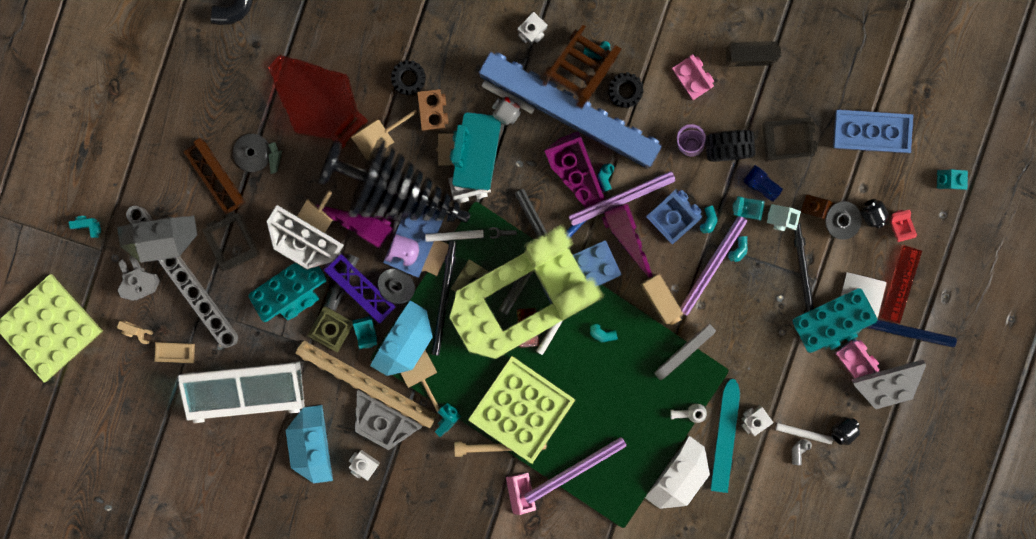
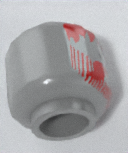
(506, 110)

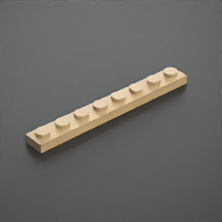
(365, 383)

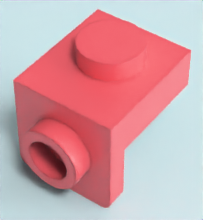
(902, 225)

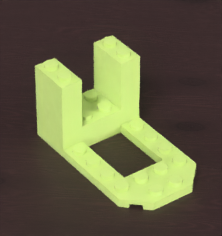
(558, 275)

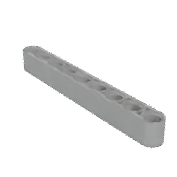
(184, 287)

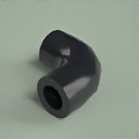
(231, 13)

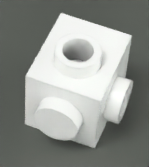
(532, 29)
(755, 420)
(363, 465)

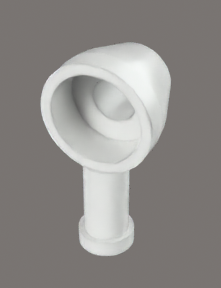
(690, 413)

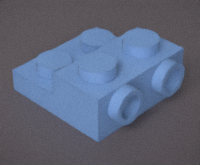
(675, 216)

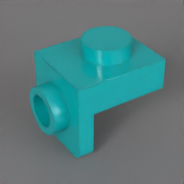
(952, 179)
(748, 208)
(91, 223)
(365, 332)

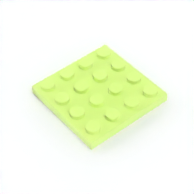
(48, 328)
(521, 409)

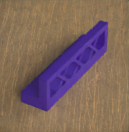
(358, 297)

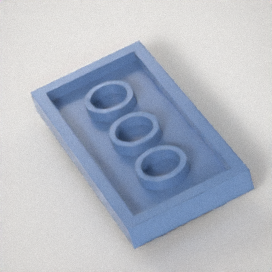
(873, 131)
(416, 231)
(596, 264)

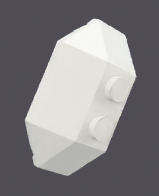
(301, 240)
(681, 476)

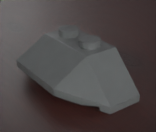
(158, 238)

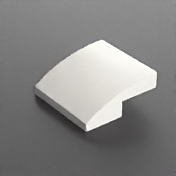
(872, 288)

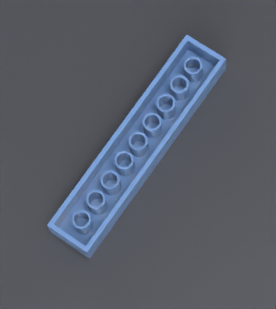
(562, 107)

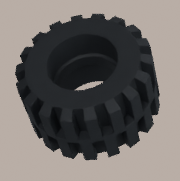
(730, 145)

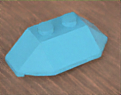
(404, 342)
(309, 445)

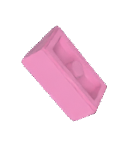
(518, 486)

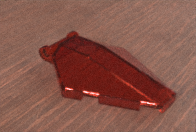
(316, 99)

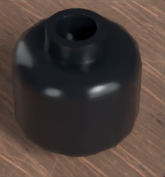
(874, 213)
(845, 431)

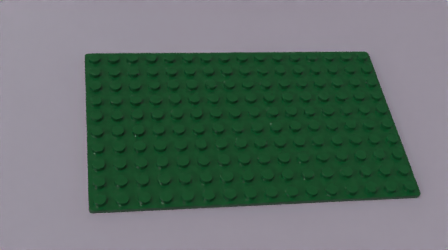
(609, 380)

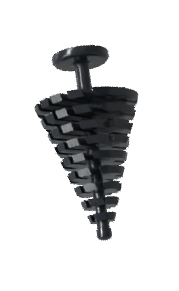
(387, 187)

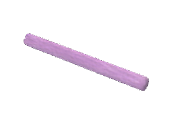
(621, 198)
(713, 265)
(575, 470)

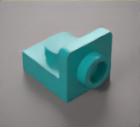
(449, 418)

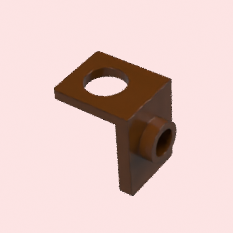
(816, 206)

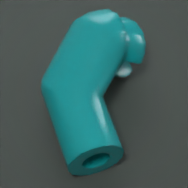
(711, 220)
(741, 251)
(601, 335)

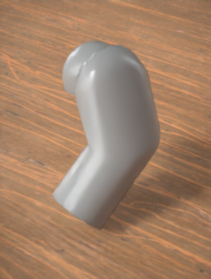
(798, 449)

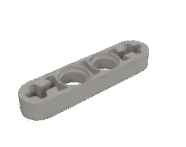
(685, 351)

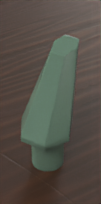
(274, 157)

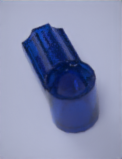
(759, 180)

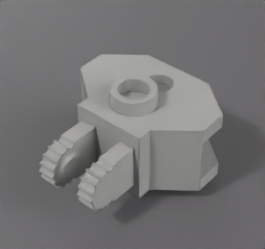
(135, 279)

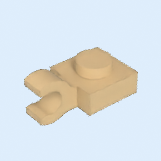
(131, 329)

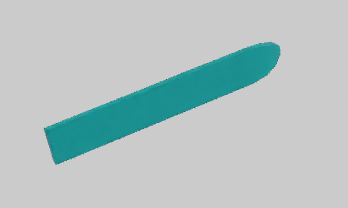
(725, 437)

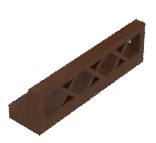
(218, 171)

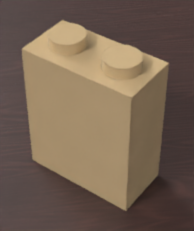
(662, 299)

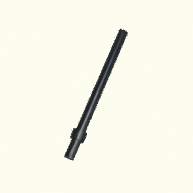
(799, 243)
(450, 260)

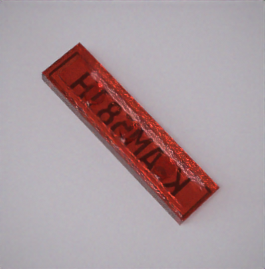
(901, 284)

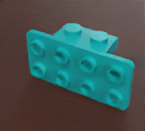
(475, 151)
(287, 292)
(835, 321)

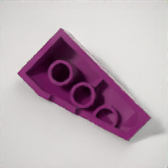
(573, 166)
(369, 228)
(623, 228)

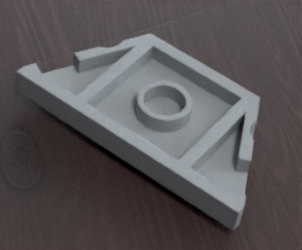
(891, 385)
(381, 423)

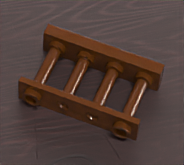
(591, 81)

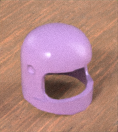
(694, 139)
(403, 248)

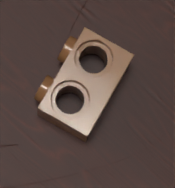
(427, 111)

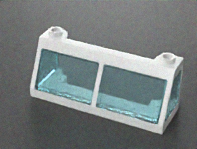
(242, 391)

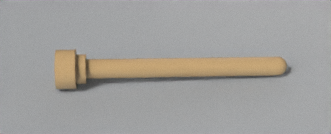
(461, 448)

